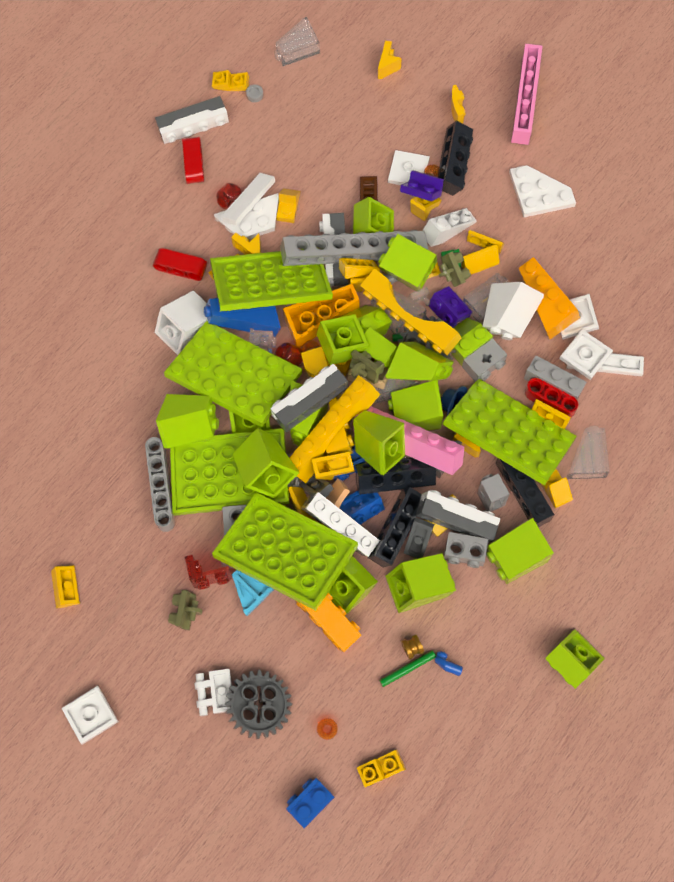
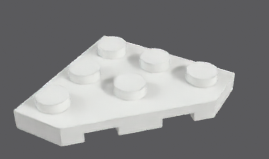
(539, 192)

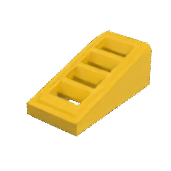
(356, 267)

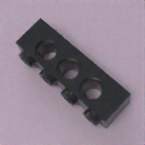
(455, 157)
(404, 474)
(526, 493)
(396, 527)

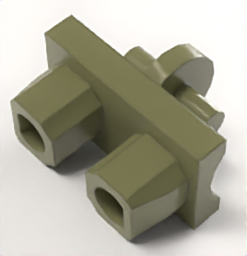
(452, 270)
(363, 366)
(186, 611)

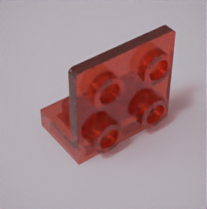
(203, 580)

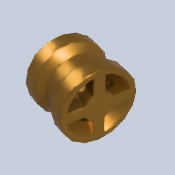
(412, 646)

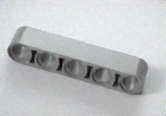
(155, 476)

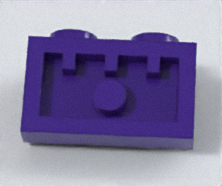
(423, 186)
(449, 306)

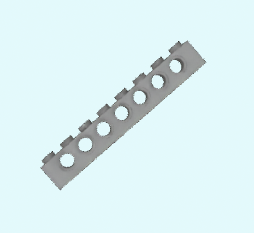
(329, 254)

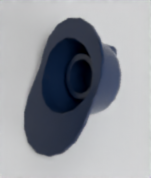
(452, 397)

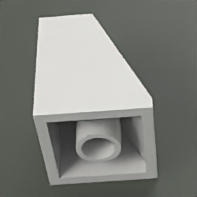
(510, 308)
(181, 321)

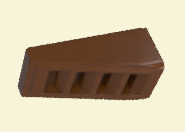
(365, 190)

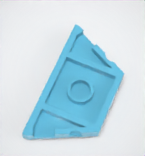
(250, 591)

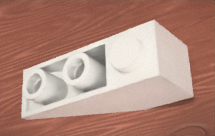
(447, 226)

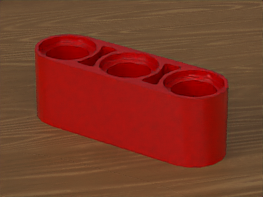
(193, 160)
(180, 264)
(546, 390)

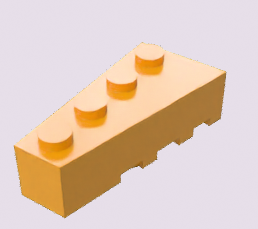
(555, 308)
(305, 317)
(334, 623)

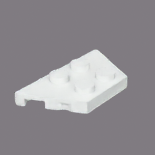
(259, 219)

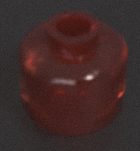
(227, 195)
(290, 353)

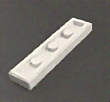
(248, 199)
(622, 365)

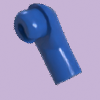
(448, 666)

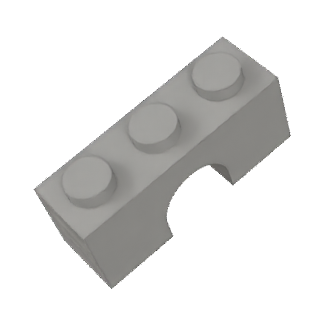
(555, 376)

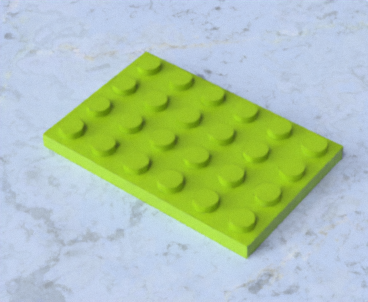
(264, 281)
(233, 373)
(510, 431)
(208, 477)
(285, 550)

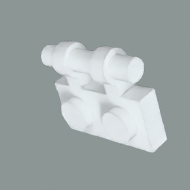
(219, 683)

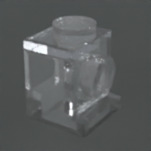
(269, 339)

